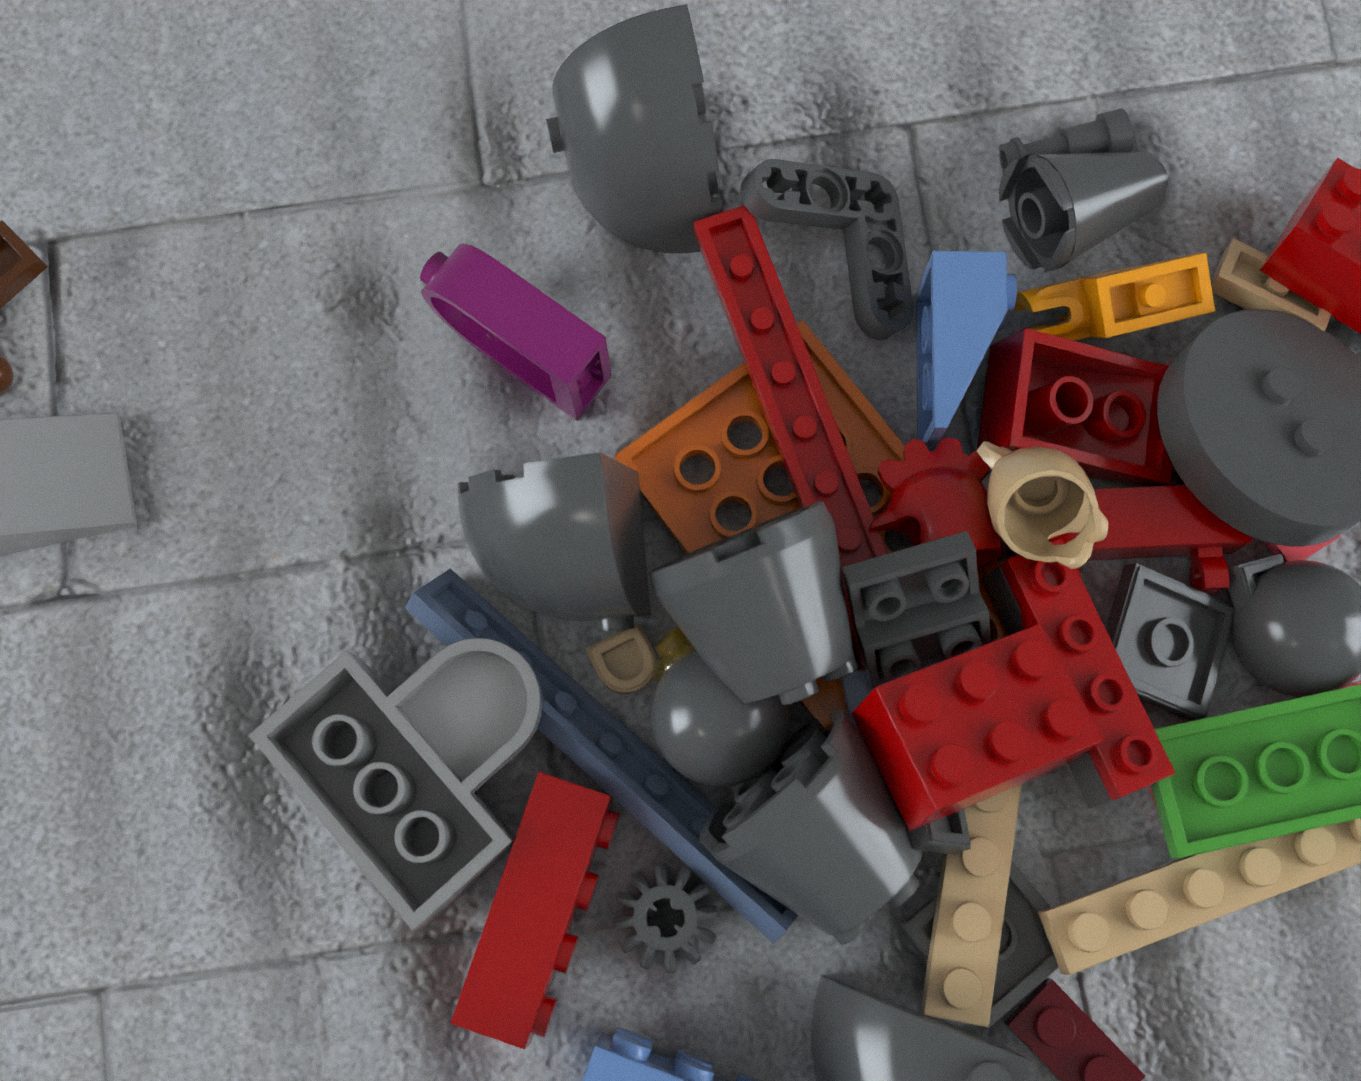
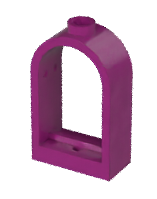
(518, 327)

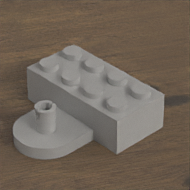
(405, 766)

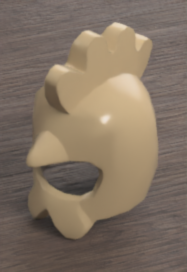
(1041, 496)

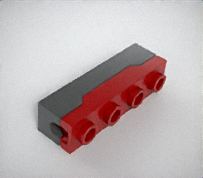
(1055, 596)

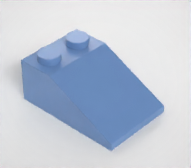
(956, 318)

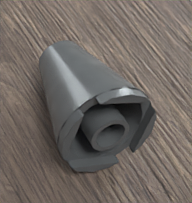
(1076, 201)

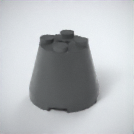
(765, 606)
(819, 831)

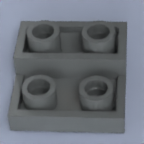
(917, 607)

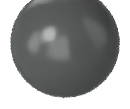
(1301, 628)
(710, 730)

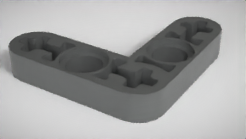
(860, 227)

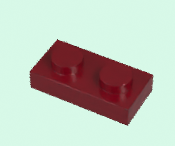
(1068, 1039)

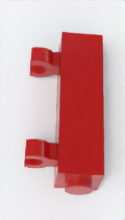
(1166, 524)

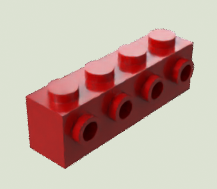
(533, 912)

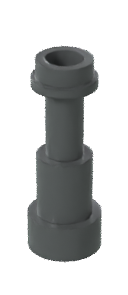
(1108, 133)

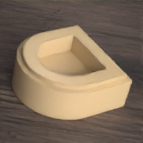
(624, 661)

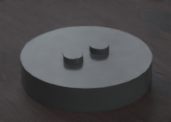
(1267, 426)

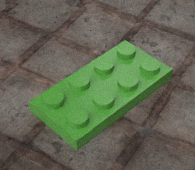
(1261, 772)

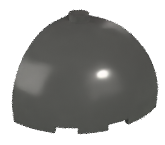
(637, 131)
(562, 538)
(878, 1040)

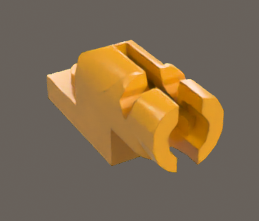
(1124, 298)

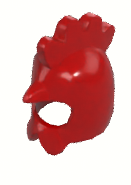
(939, 497)

